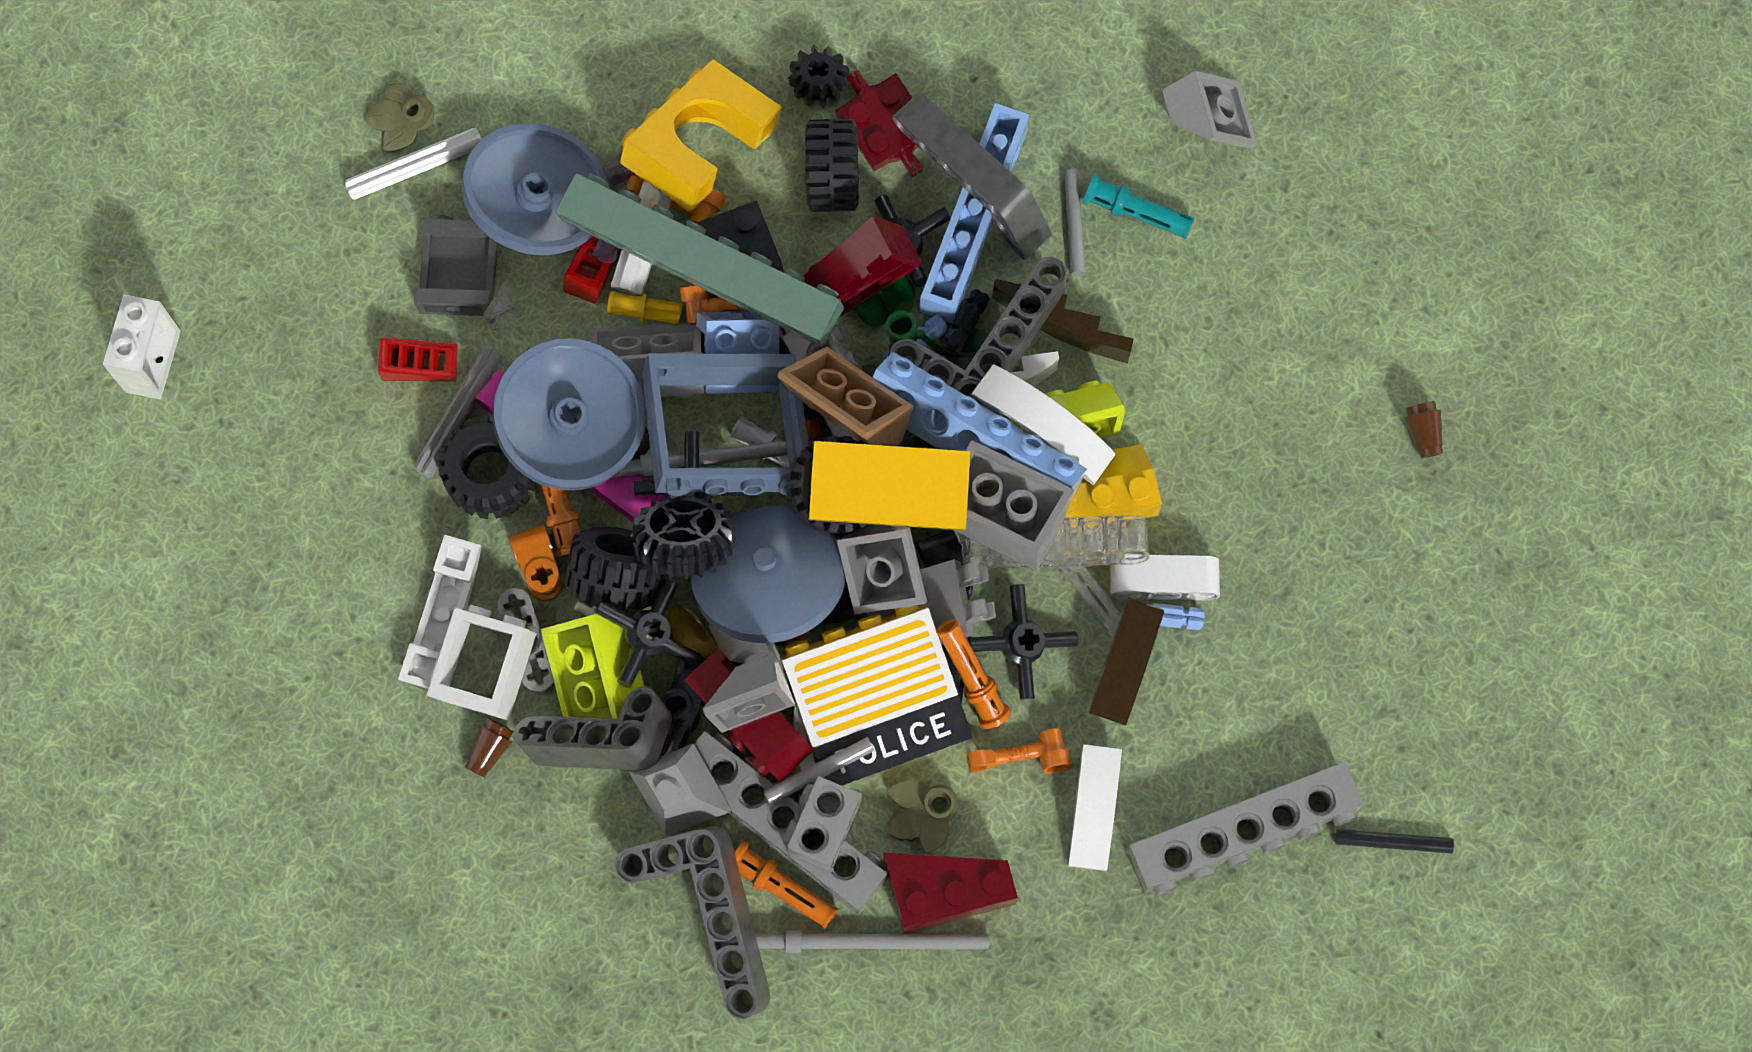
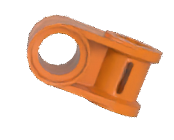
(536, 558)

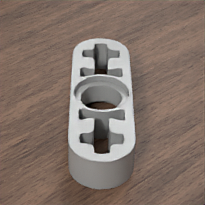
(527, 613)

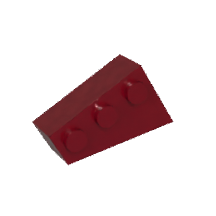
(865, 262)
(770, 739)
(947, 888)

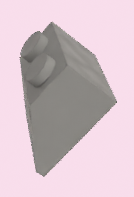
(881, 568)

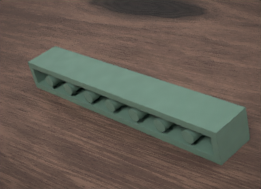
(700, 259)

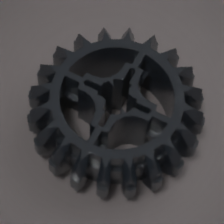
(683, 536)

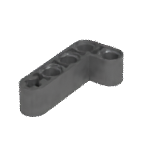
(601, 743)

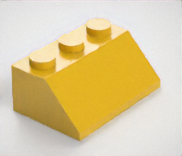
(1123, 489)

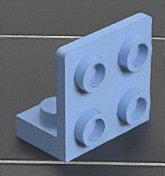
(738, 334)

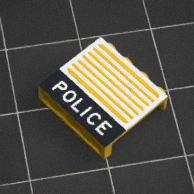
(878, 684)

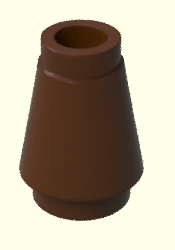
(1426, 428)
(488, 746)

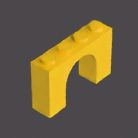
(710, 97)

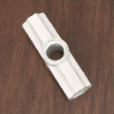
(632, 271)

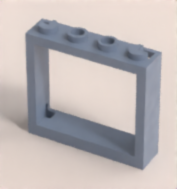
(719, 370)

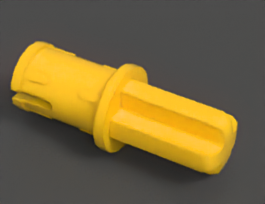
(644, 308)

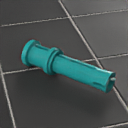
(1120, 201)

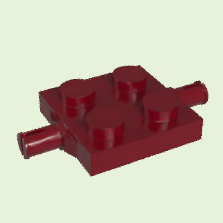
(878, 135)

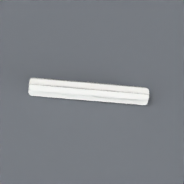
(412, 164)

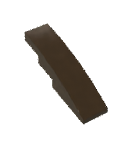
(1071, 326)

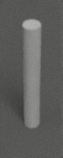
(1074, 222)
(820, 769)

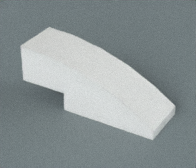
(1094, 807)

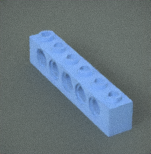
(971, 222)
(953, 420)

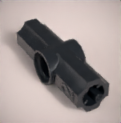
(681, 696)

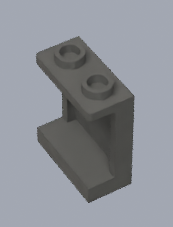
(455, 268)

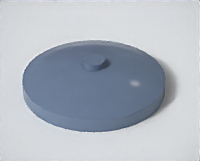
(518, 182)
(569, 414)
(775, 582)

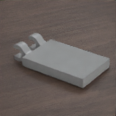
(947, 595)

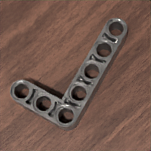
(977, 172)
(1011, 321)
(712, 906)

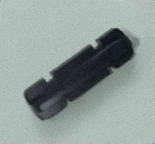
(966, 321)

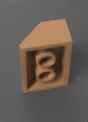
(848, 397)

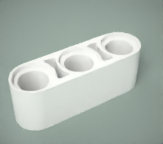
(1167, 578)

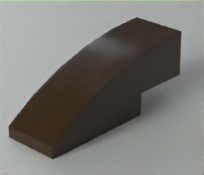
(1126, 661)

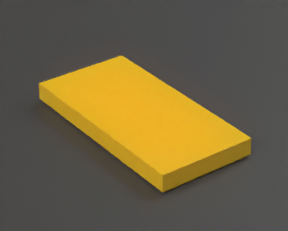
(889, 485)

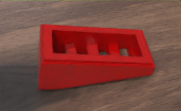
(583, 282)
(417, 373)

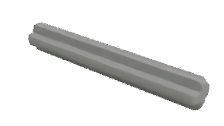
(458, 409)

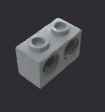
(832, 826)

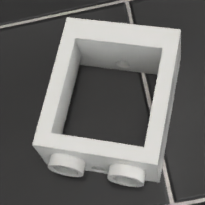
(139, 337)
(511, 672)

